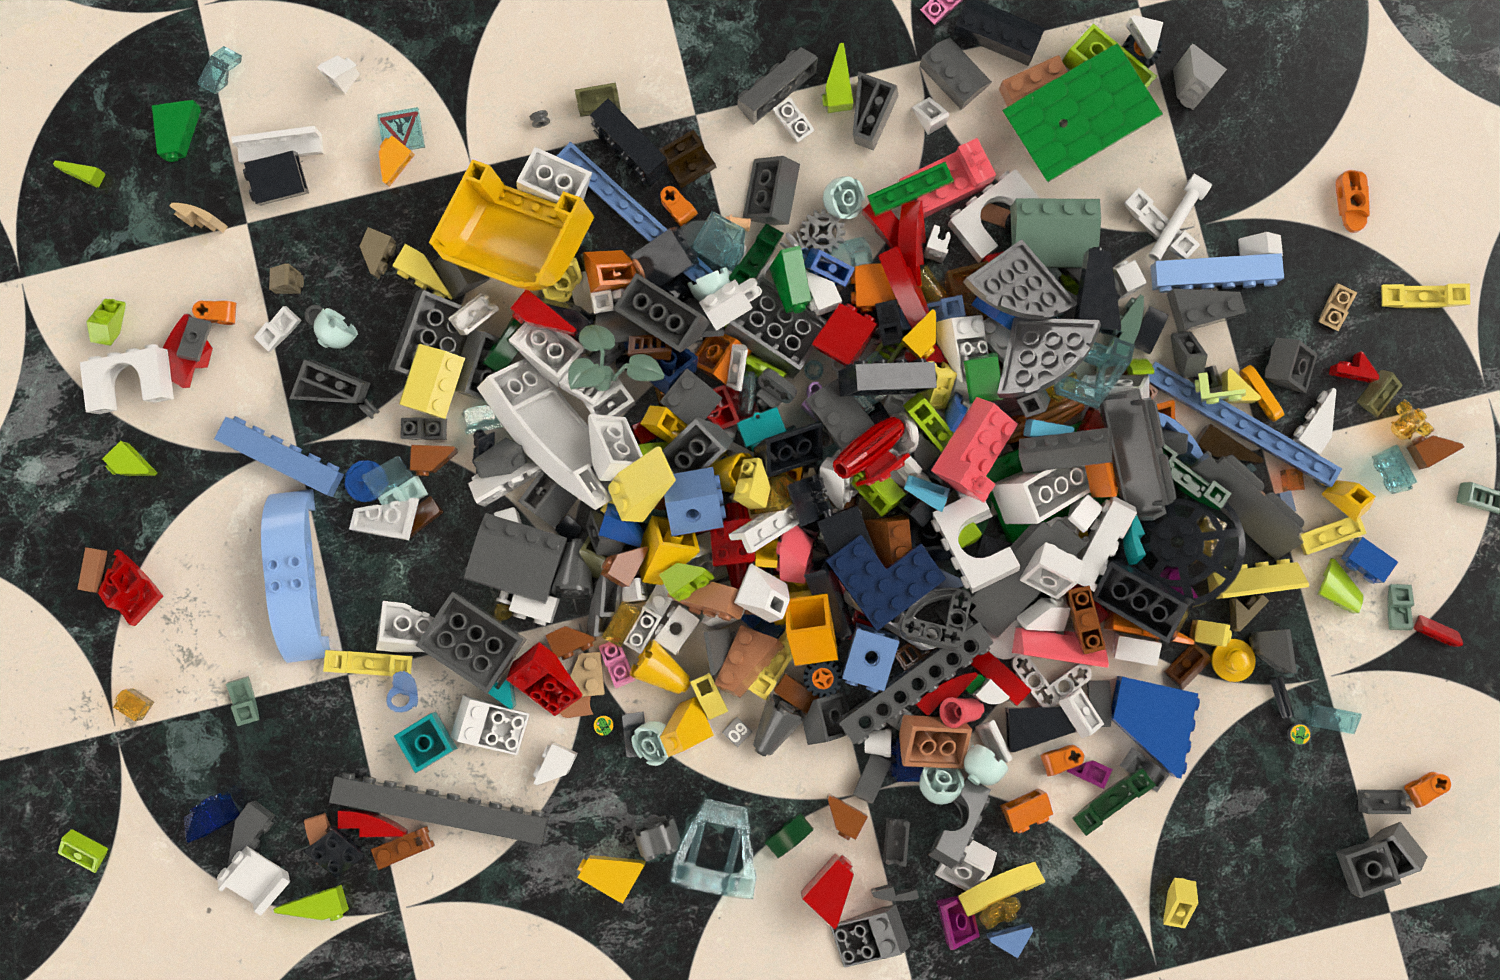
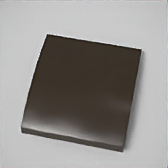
(687, 158)

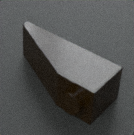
(1221, 444)

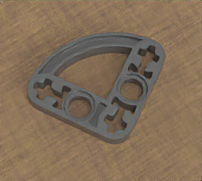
(949, 628)

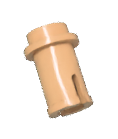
(743, 222)

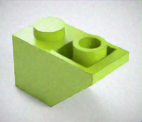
(106, 322)
(685, 579)

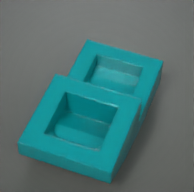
(1131, 542)

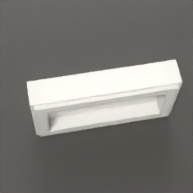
(993, 740)

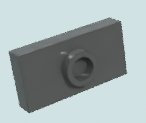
(194, 339)

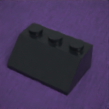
(791, 449)

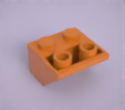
(608, 270)

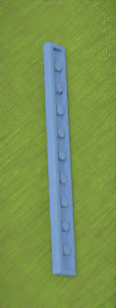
(624, 204)
(1246, 427)

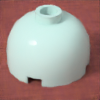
(844, 197)
(709, 284)
(332, 330)
(648, 742)
(983, 766)
(941, 784)

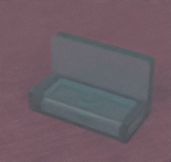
(480, 418)
(386, 476)

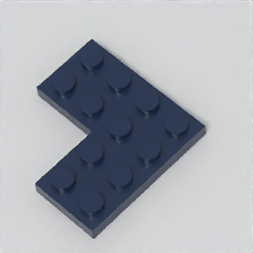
(880, 590)

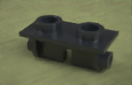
(482, 442)

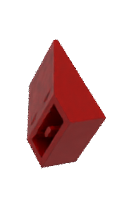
(544, 679)

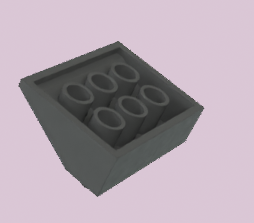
(429, 326)
(776, 335)
(515, 558)
(471, 642)

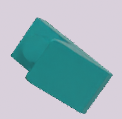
(504, 694)

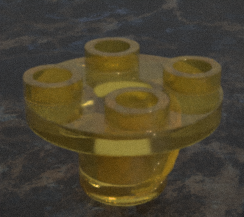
(1410, 421)
(1000, 911)

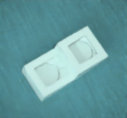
(410, 489)

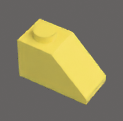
(1180, 902)

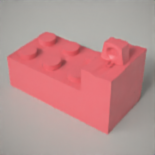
(970, 173)
(975, 449)

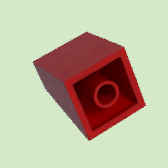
(845, 335)
(829, 889)

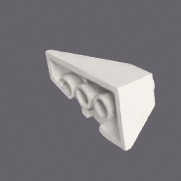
(492, 488)
(401, 627)

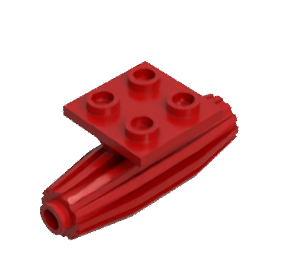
(872, 453)
(728, 551)

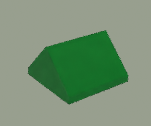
(983, 377)

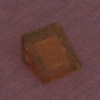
(1292, 480)

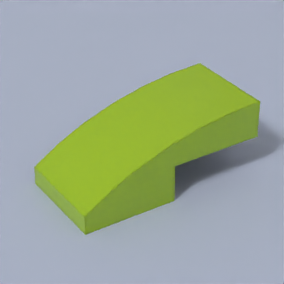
(1140, 366)

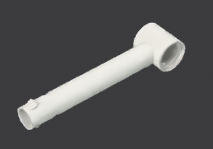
(1196, 189)

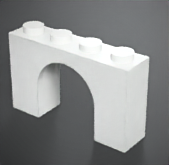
(967, 223)
(101, 373)
(976, 571)

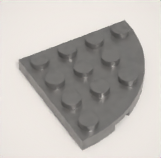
(1020, 285)
(1044, 353)

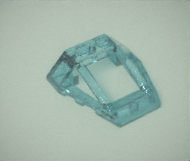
(1117, 354)
(710, 881)

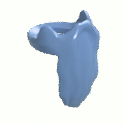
(406, 685)

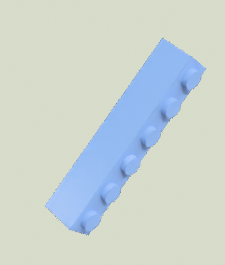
(1217, 271)

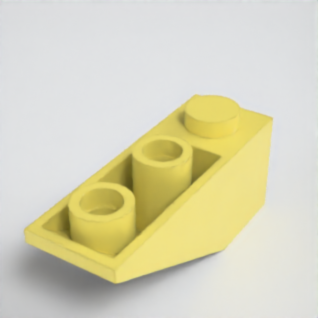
(417, 266)

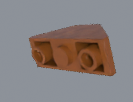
(1085, 620)

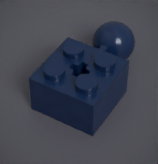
(672, 368)

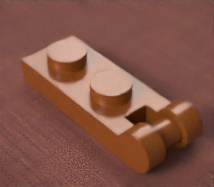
(402, 848)

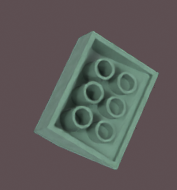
(1057, 228)

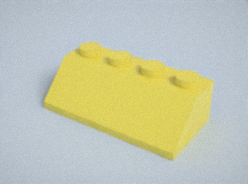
(1262, 579)

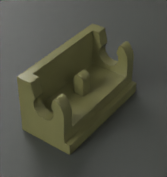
(592, 97)

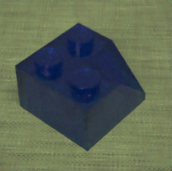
(209, 816)

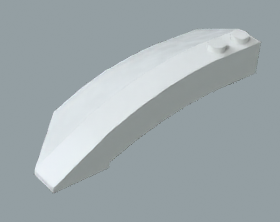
(546, 429)

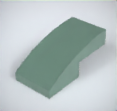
(1399, 607)
(243, 700)

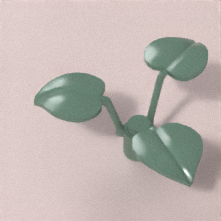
(586, 374)

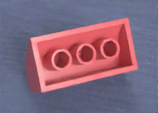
(1056, 647)

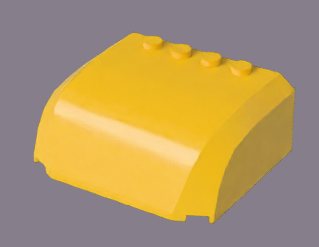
(510, 231)

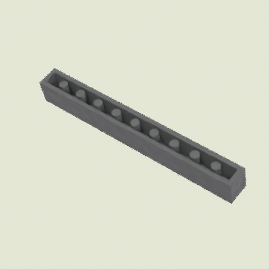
(439, 809)

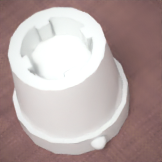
(879, 742)

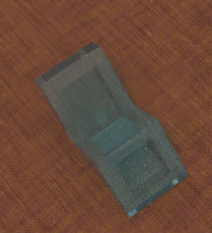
(217, 69)

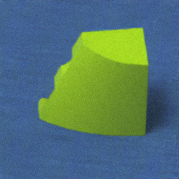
(758, 366)
(1340, 588)

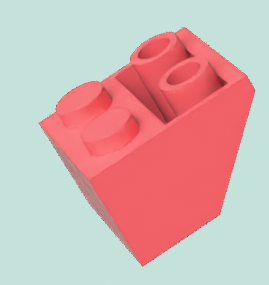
(795, 555)

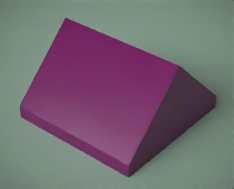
(956, 924)

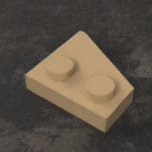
(589, 674)

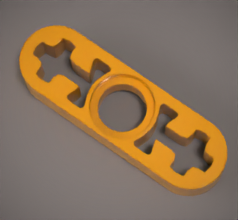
(1267, 402)

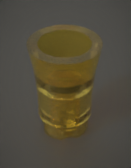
(931, 287)

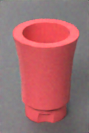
(957, 711)

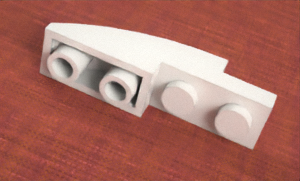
(649, 619)

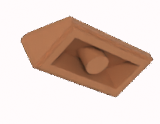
(92, 570)

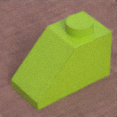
(127, 461)

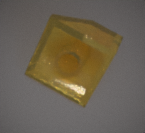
(779, 496)

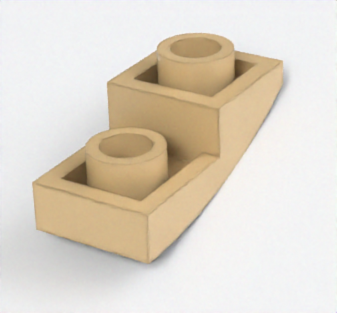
(1337, 307)

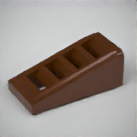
(655, 353)
(904, 665)

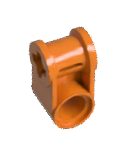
(679, 208)
(218, 311)
(1057, 760)
(1424, 790)

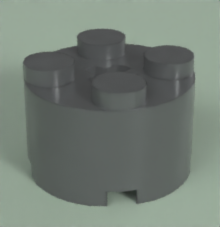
(657, 837)

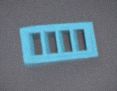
(1038, 428)
(928, 492)

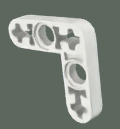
(1051, 688)

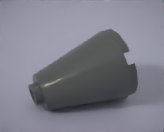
(573, 575)
(776, 724)

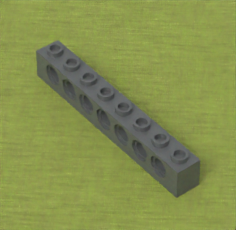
(850, 721)

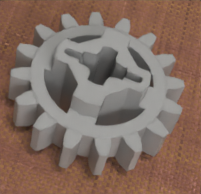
(817, 225)

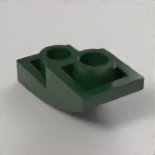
(789, 835)

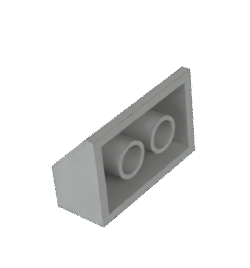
(1195, 76)

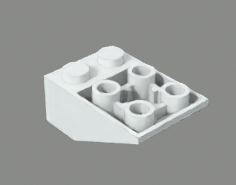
(961, 340)
(612, 402)
(489, 725)

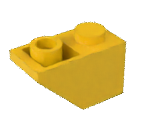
(1350, 498)

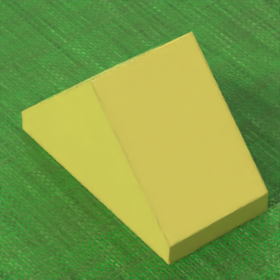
(1232, 381)

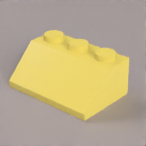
(432, 381)

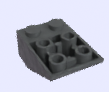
(871, 936)

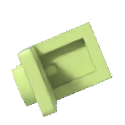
(1202, 386)

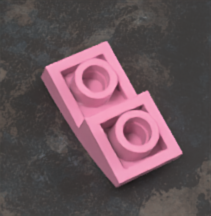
(938, 9)
(617, 664)

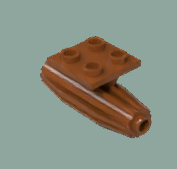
(1056, 413)

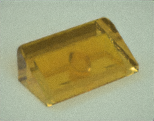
(622, 623)

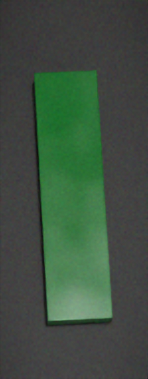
(910, 189)

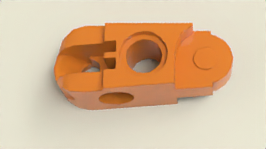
(1353, 216)

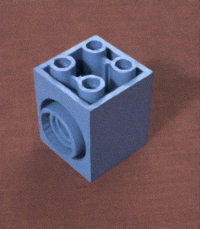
(695, 502)
(865, 670)

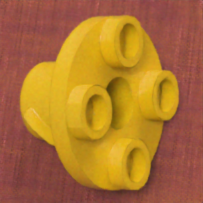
(1234, 661)

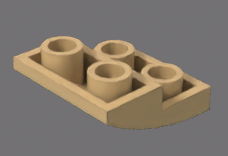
(194, 215)

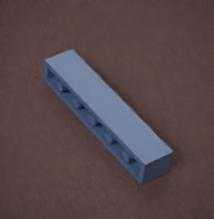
(279, 456)

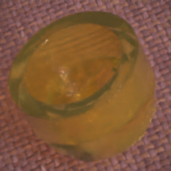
(499, 614)

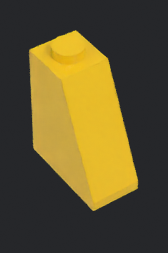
(686, 727)
(611, 874)

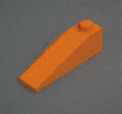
(1120, 624)

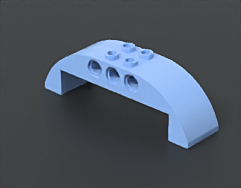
(291, 576)

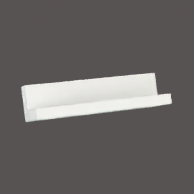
(303, 140)
(765, 528)

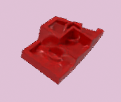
(183, 369)
(726, 411)
(128, 589)

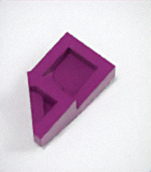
(1092, 772)

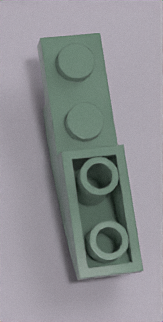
(1130, 321)

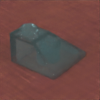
(721, 241)

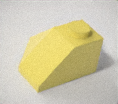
(563, 288)

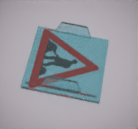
(404, 126)

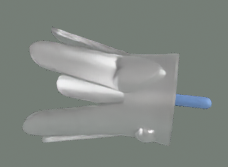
(797, 242)

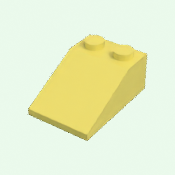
(641, 486)

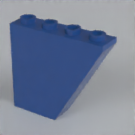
(1156, 720)

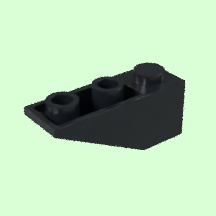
(572, 314)

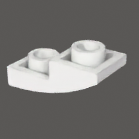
(793, 120)

